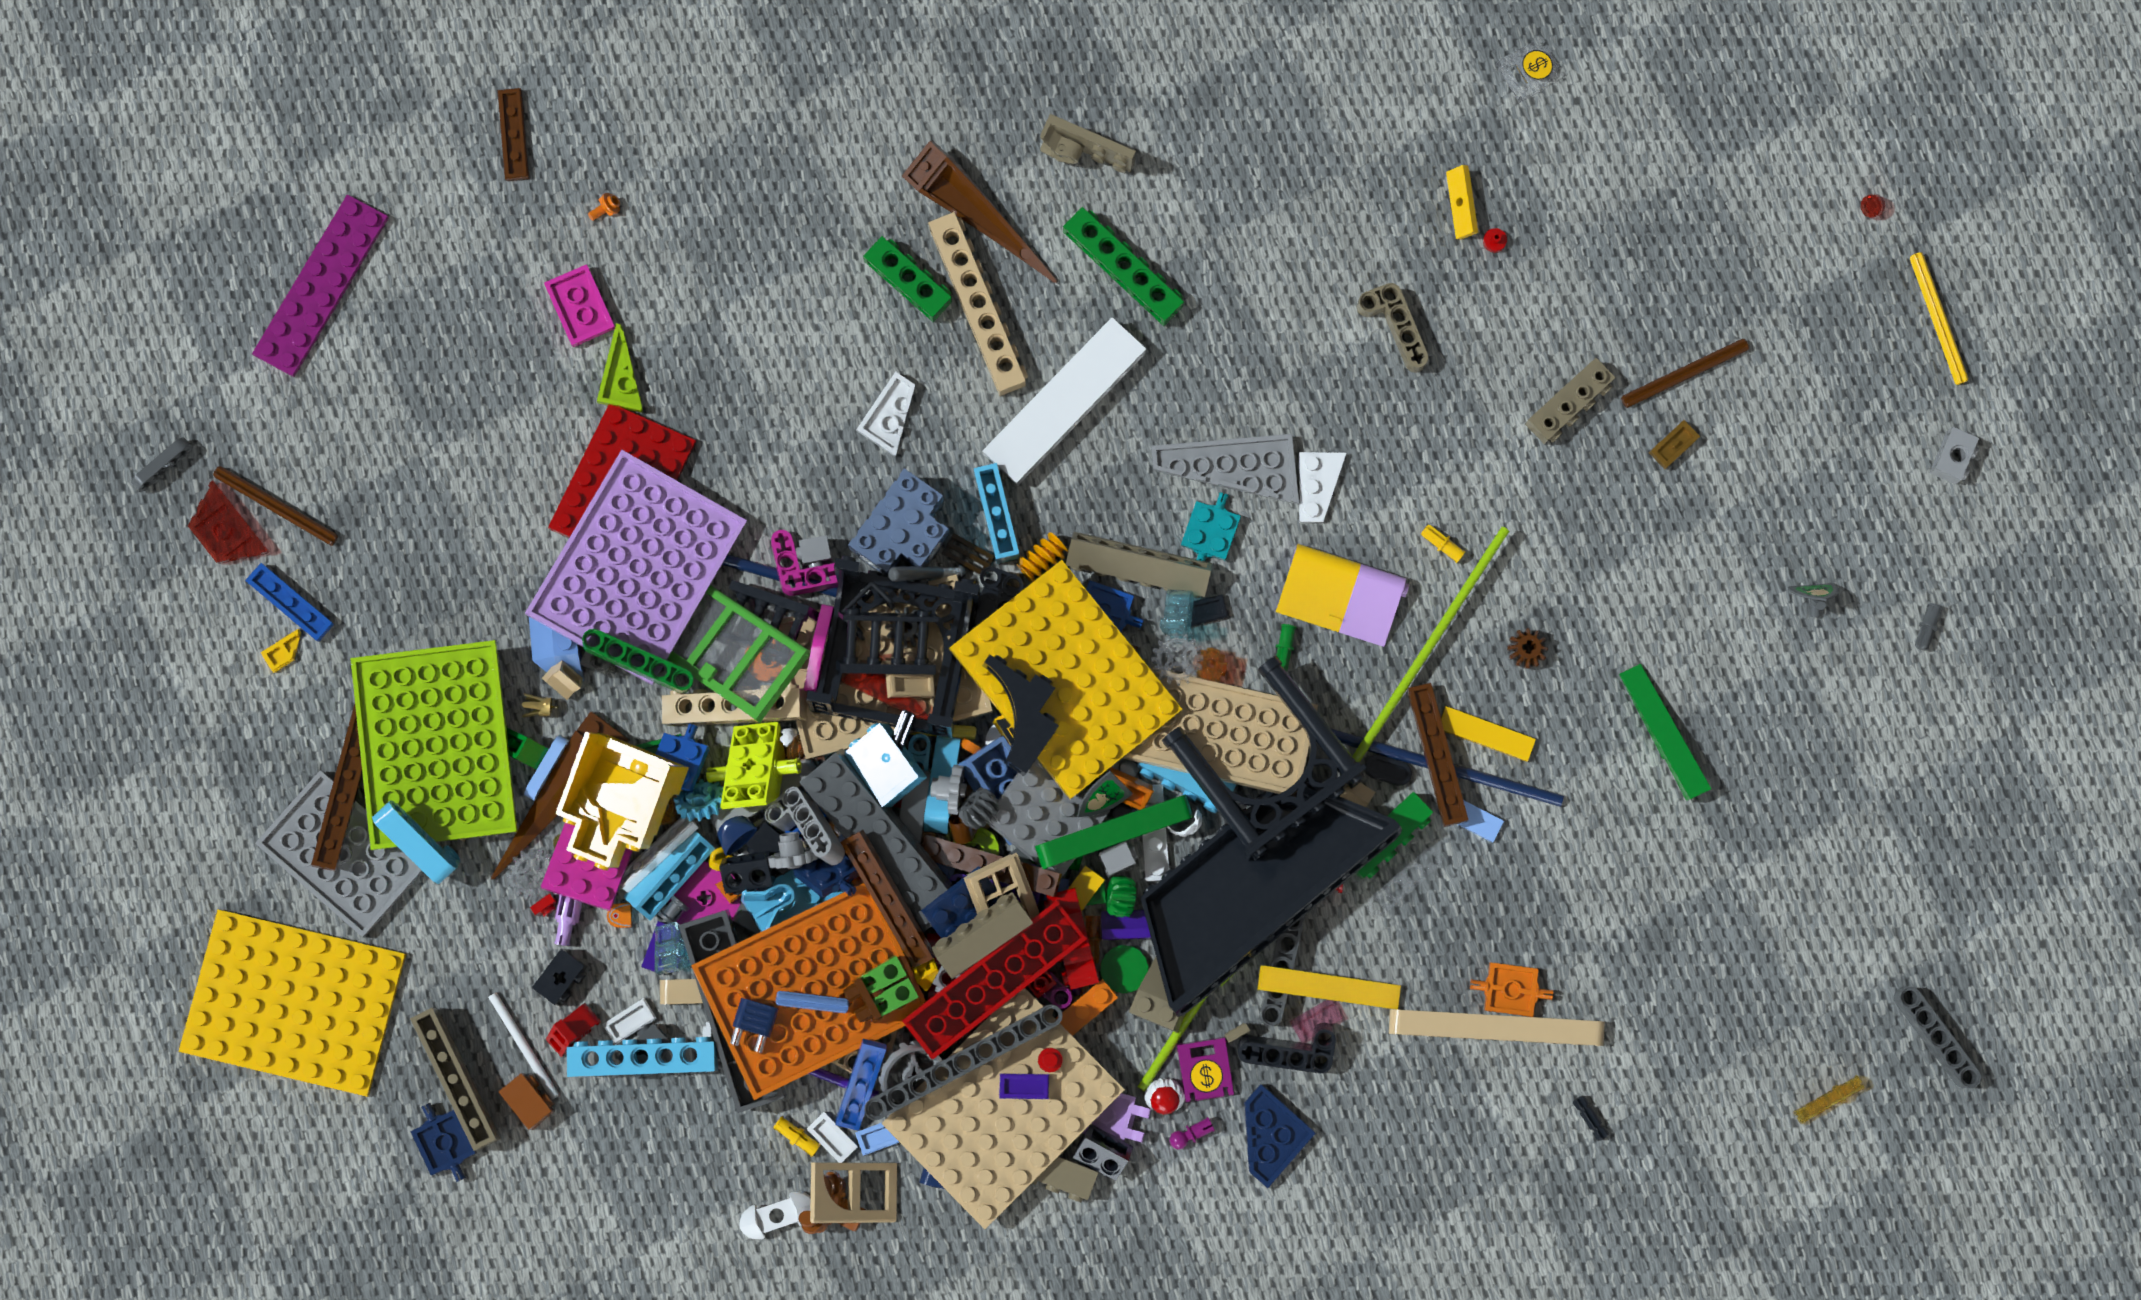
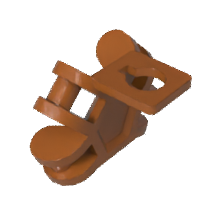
(836, 1189)

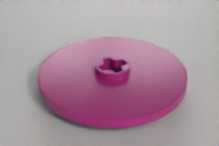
(703, 880)

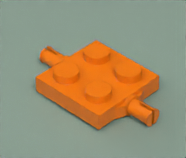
(1511, 989)

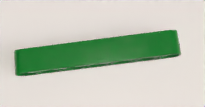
(1114, 831)

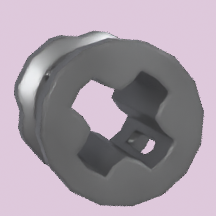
(673, 910)

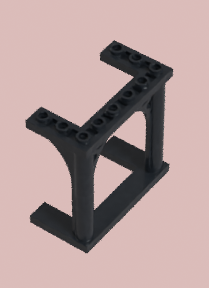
(850, 582)

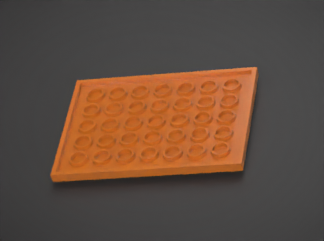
(806, 955)

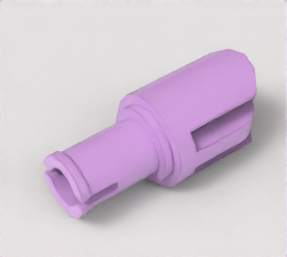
(567, 915)

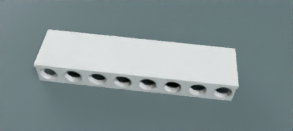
(1064, 401)

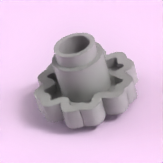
(950, 789)
(791, 852)

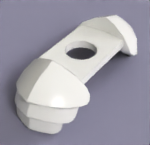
(757, 1221)

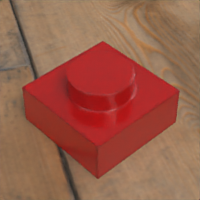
(545, 905)

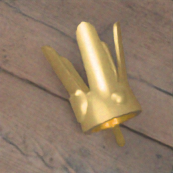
(542, 705)

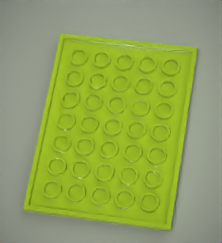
(435, 740)

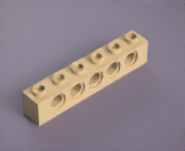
(675, 715)

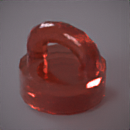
(1872, 205)

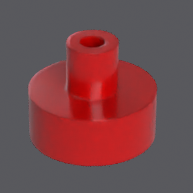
(1495, 240)

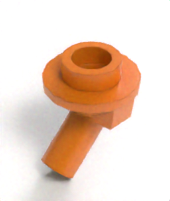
(609, 205)

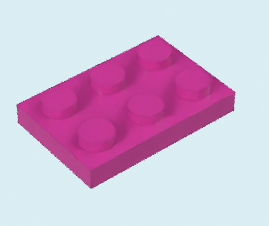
(579, 305)

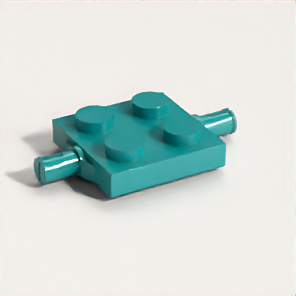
(1211, 530)

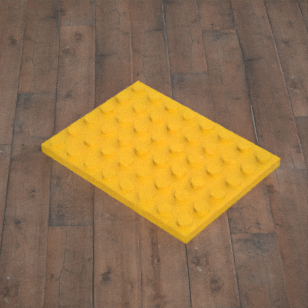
(1102, 687)
(292, 1003)

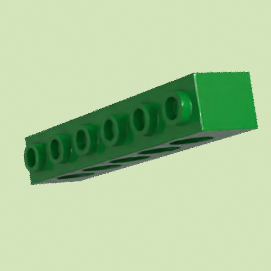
(1086, 220)

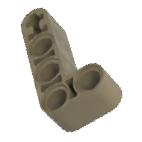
(1397, 329)

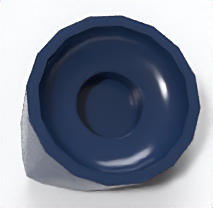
(735, 833)

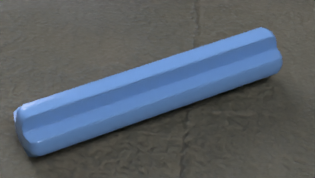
(812, 1002)

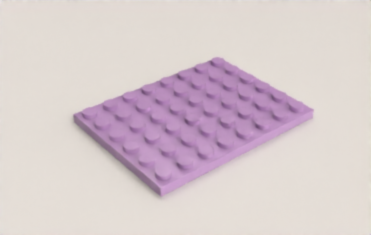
(636, 562)

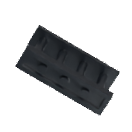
(781, 606)
(874, 663)

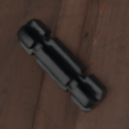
(1590, 1118)

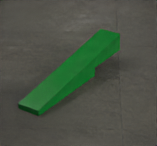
(1664, 733)

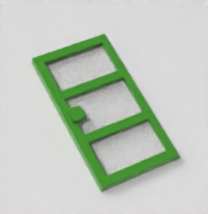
(738, 654)

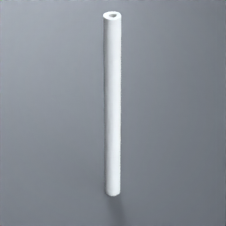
(524, 1046)

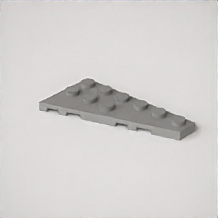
(1247, 465)

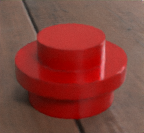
(1050, 1060)

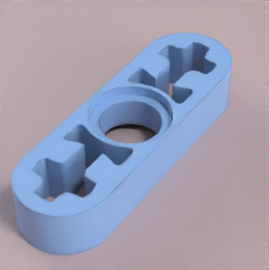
(545, 767)

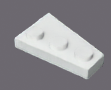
(888, 414)
(1317, 483)

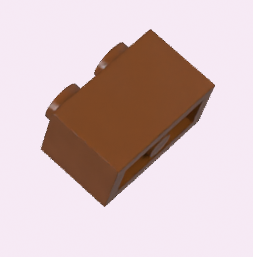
(527, 1100)

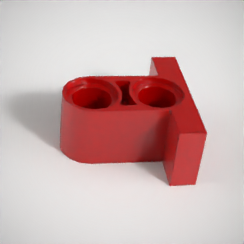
(572, 1029)

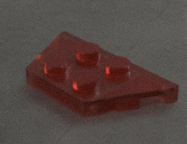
(224, 529)

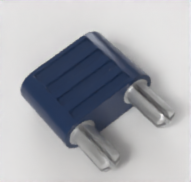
(756, 1019)

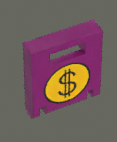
(1206, 1073)

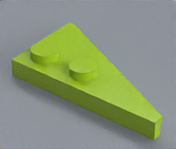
(618, 380)

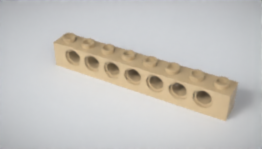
(941, 230)

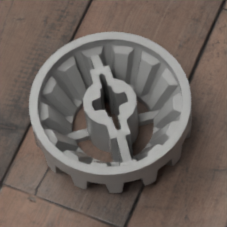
(905, 1068)

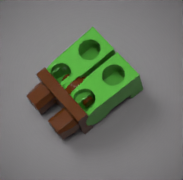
(873, 992)

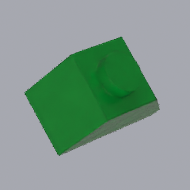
(525, 749)

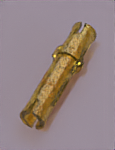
(1829, 1099)

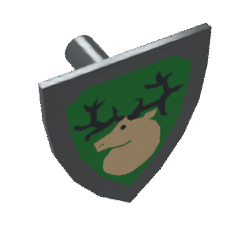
(1817, 594)
(1103, 795)

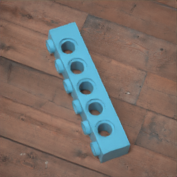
(579, 1065)

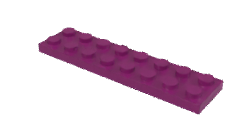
(320, 286)

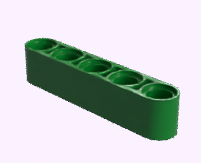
(630, 651)

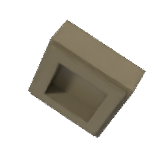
(1236, 1032)

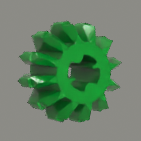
(1121, 896)

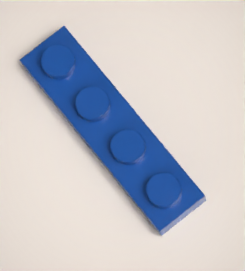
(289, 602)
(860, 1084)

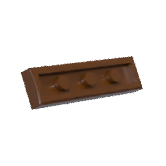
(513, 134)

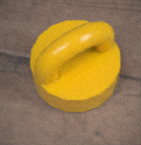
(716, 858)

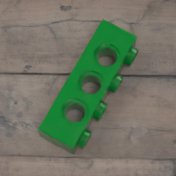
(930, 306)

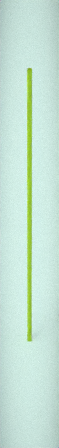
(1363, 747)

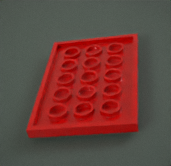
(619, 431)

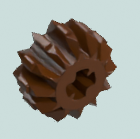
(1522, 640)

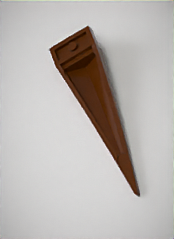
(947, 184)
(547, 802)

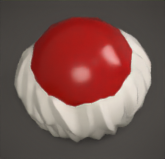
(1164, 1096)

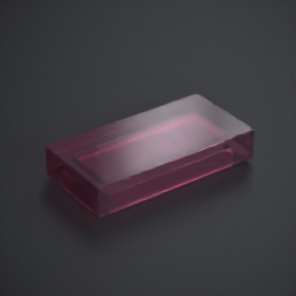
(1323, 1012)

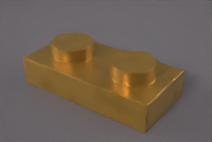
(1674, 444)

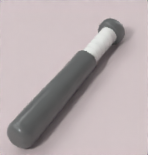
(921, 573)

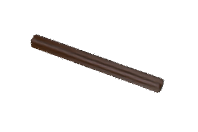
(1685, 373)
(275, 505)

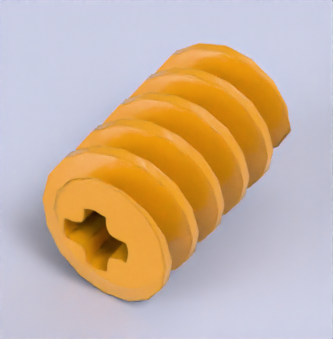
(1042, 557)

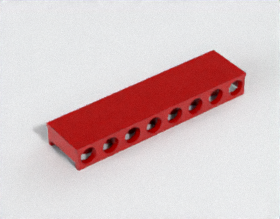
(994, 980)

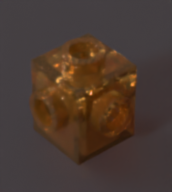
(1219, 668)

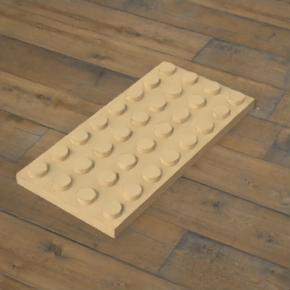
(1238, 731)

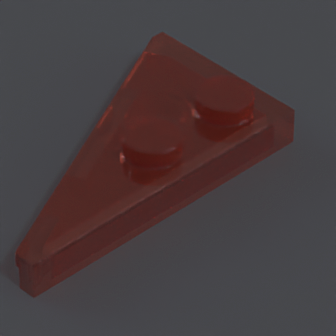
(876, 686)

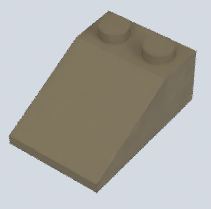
(1152, 1003)

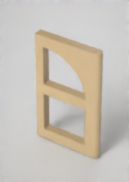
(825, 1210)

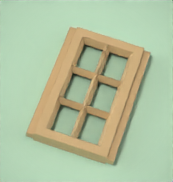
(1018, 877)

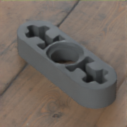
(156, 467)

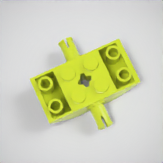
(753, 766)

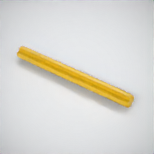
(1939, 318)

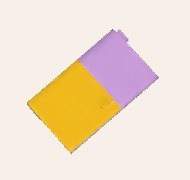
(1341, 595)

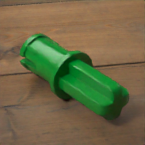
(1285, 644)

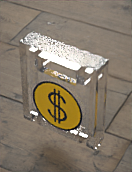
(1536, 66)

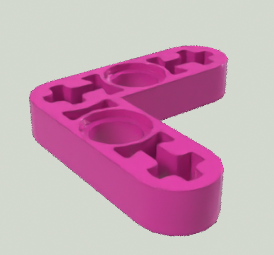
(794, 572)
(817, 648)

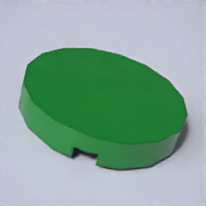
(1124, 969)

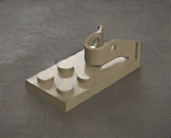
(1070, 140)

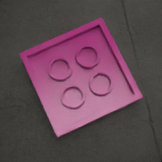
(582, 879)

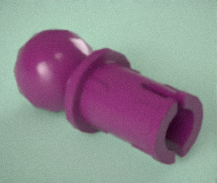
(1180, 1139)

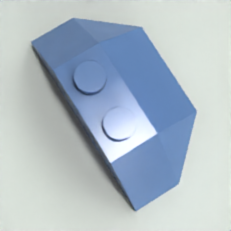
(551, 648)

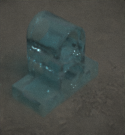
(1178, 614)
(670, 949)

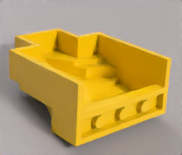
(616, 798)

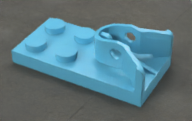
(781, 901)

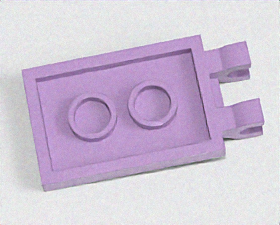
(1119, 1118)

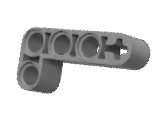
(800, 809)

